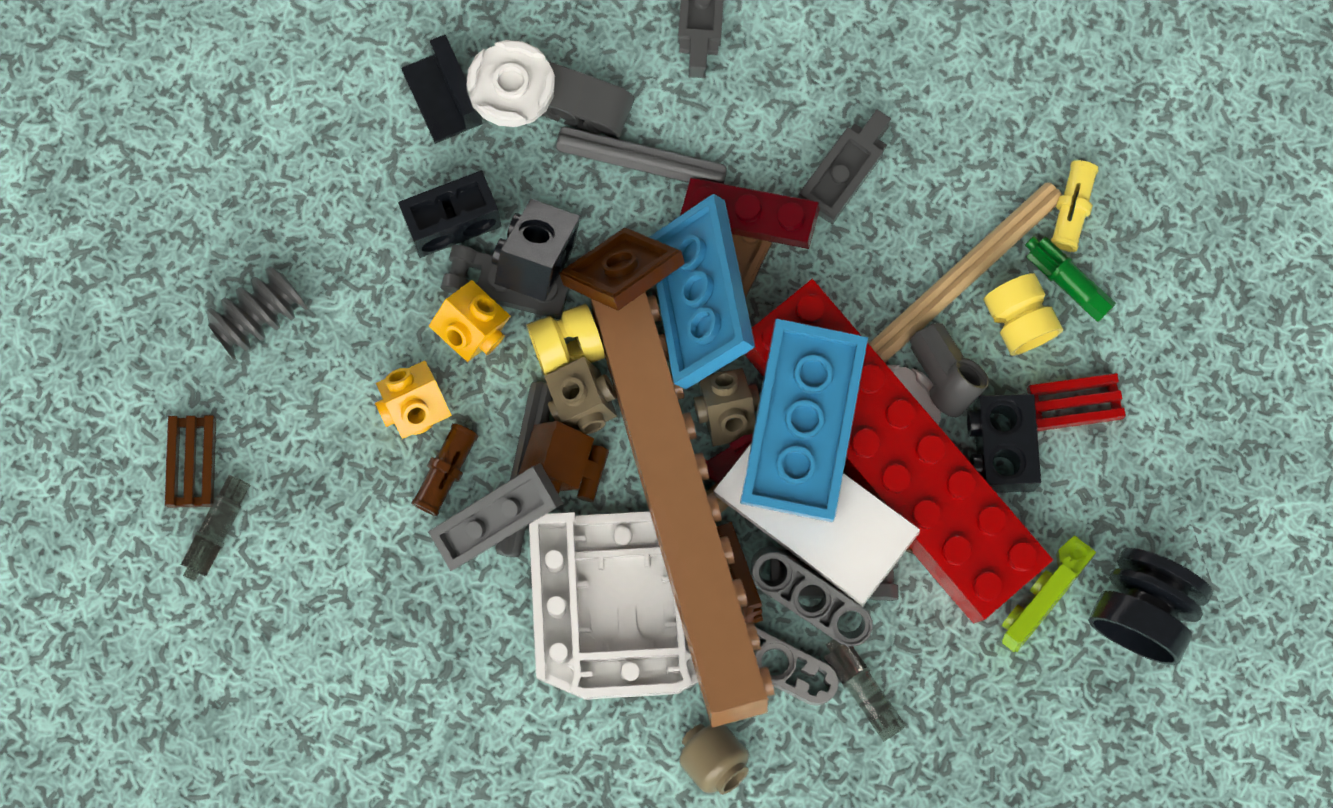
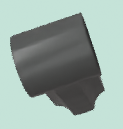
(954, 378)

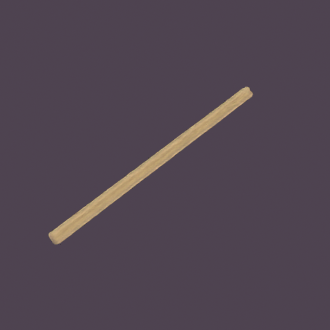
(960, 277)

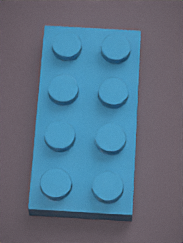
(705, 297)
(804, 420)

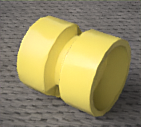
(1024, 317)
(549, 343)

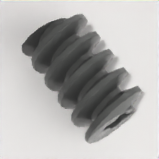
(254, 311)

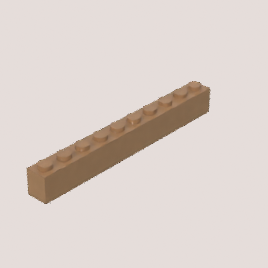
(683, 513)

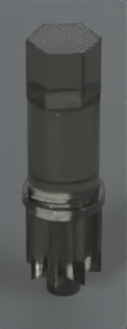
(214, 528)
(864, 689)

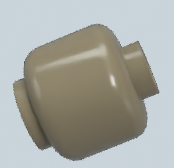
(714, 758)

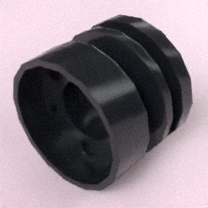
(1151, 606)

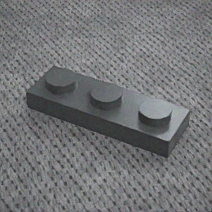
(495, 517)

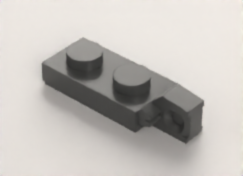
(700, 32)
(846, 167)

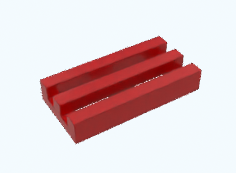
(1113, 396)

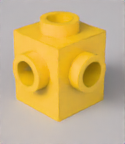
(470, 321)
(411, 400)

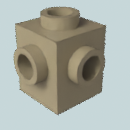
(581, 396)
(727, 397)

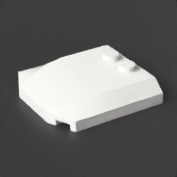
(605, 608)

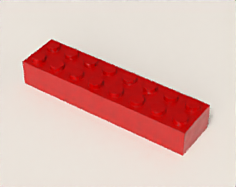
(914, 468)

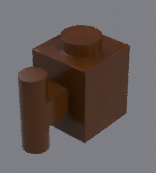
(566, 458)

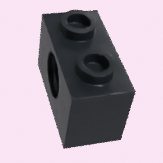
(535, 249)

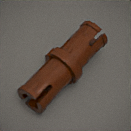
(444, 469)

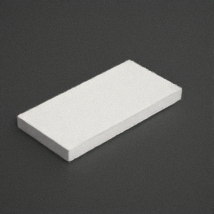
(850, 551)

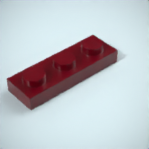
(760, 213)

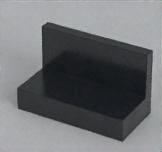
(441, 92)

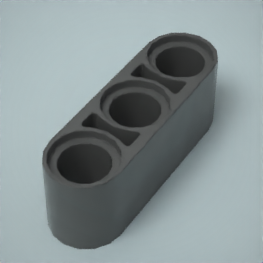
(588, 102)
(826, 612)

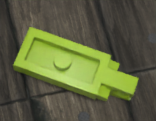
(1048, 590)

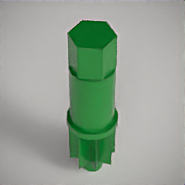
(1069, 277)

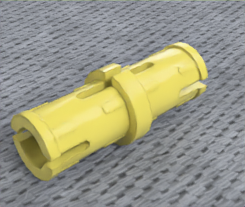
(1080, 180)

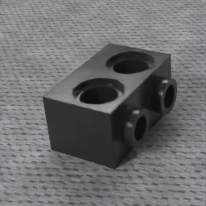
(450, 214)
(1016, 445)

